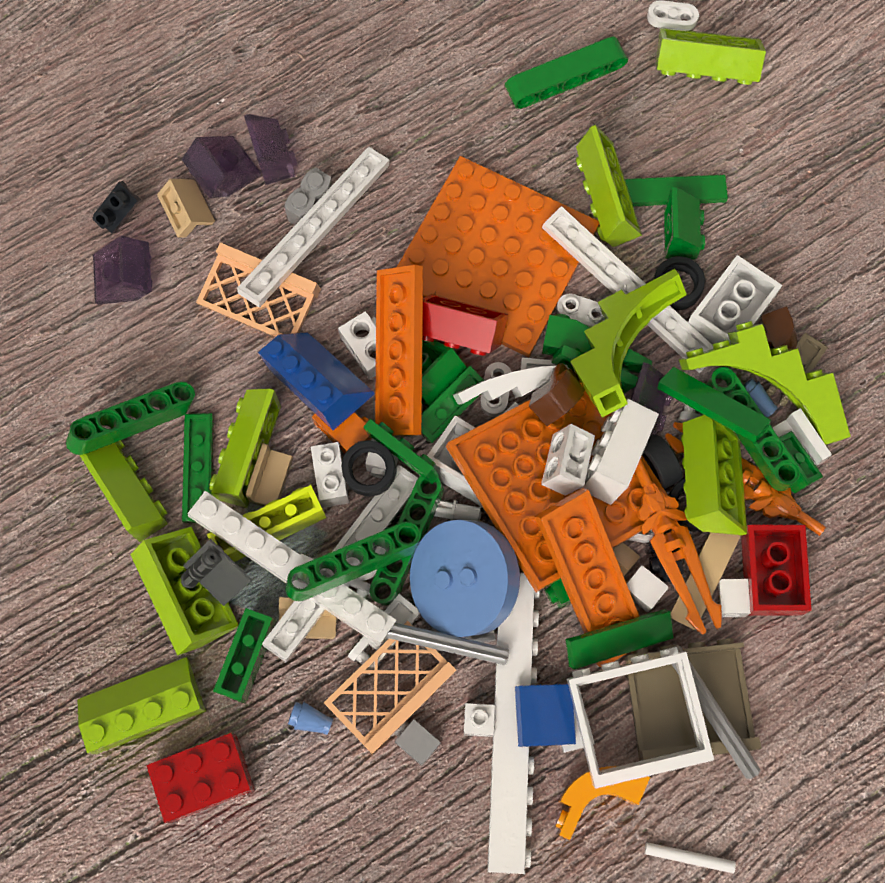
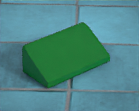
(808, 471)

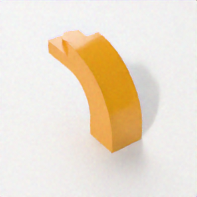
(582, 791)

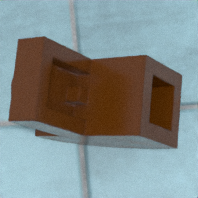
(780, 328)
(557, 395)

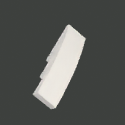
(519, 382)

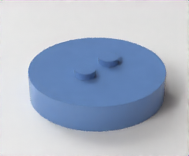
(464, 578)

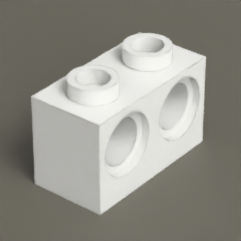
(361, 346)
(568, 460)
(328, 475)

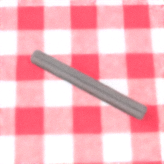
(449, 643)
(723, 727)

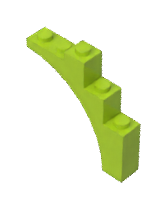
(610, 339)
(782, 367)

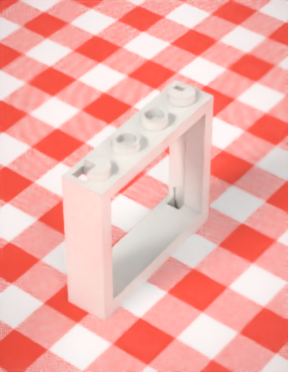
(652, 766)

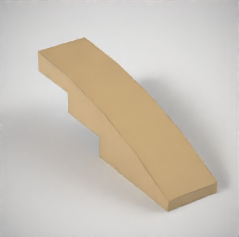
(714, 558)

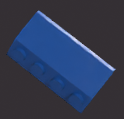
(315, 377)

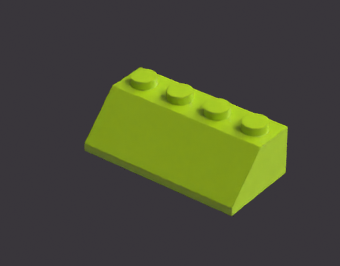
(710, 56)
(607, 188)
(253, 426)
(713, 477)
(125, 490)
(188, 614)
(139, 706)

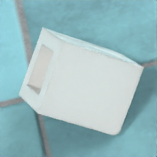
(646, 589)
(734, 597)

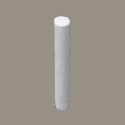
(690, 857)

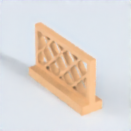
(246, 263)
(401, 710)

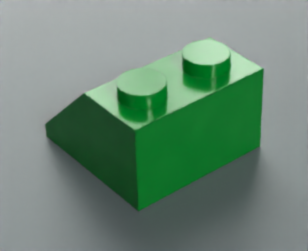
(683, 225)
(439, 369)

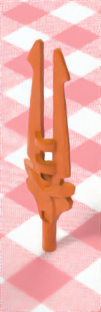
(767, 499)
(660, 515)

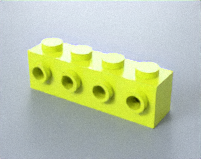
(281, 518)

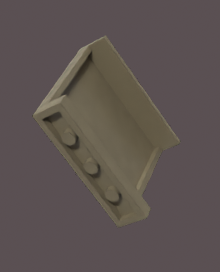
(661, 709)

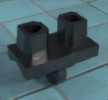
(116, 208)

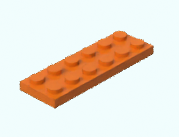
(399, 349)
(586, 563)

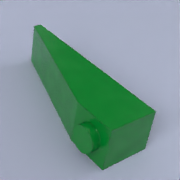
(567, 331)

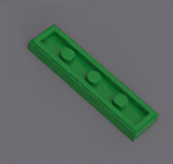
(657, 190)
(714, 404)
(197, 460)
(619, 639)

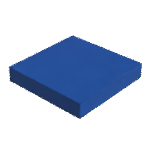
(544, 715)

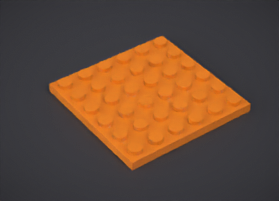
(490, 250)
(506, 469)

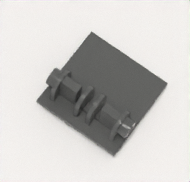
(215, 572)

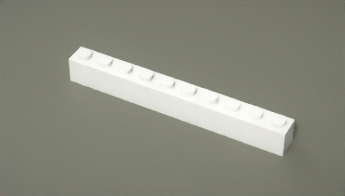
(509, 762)

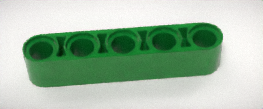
(566, 72)
(122, 426)
(768, 465)
(417, 499)
(345, 572)

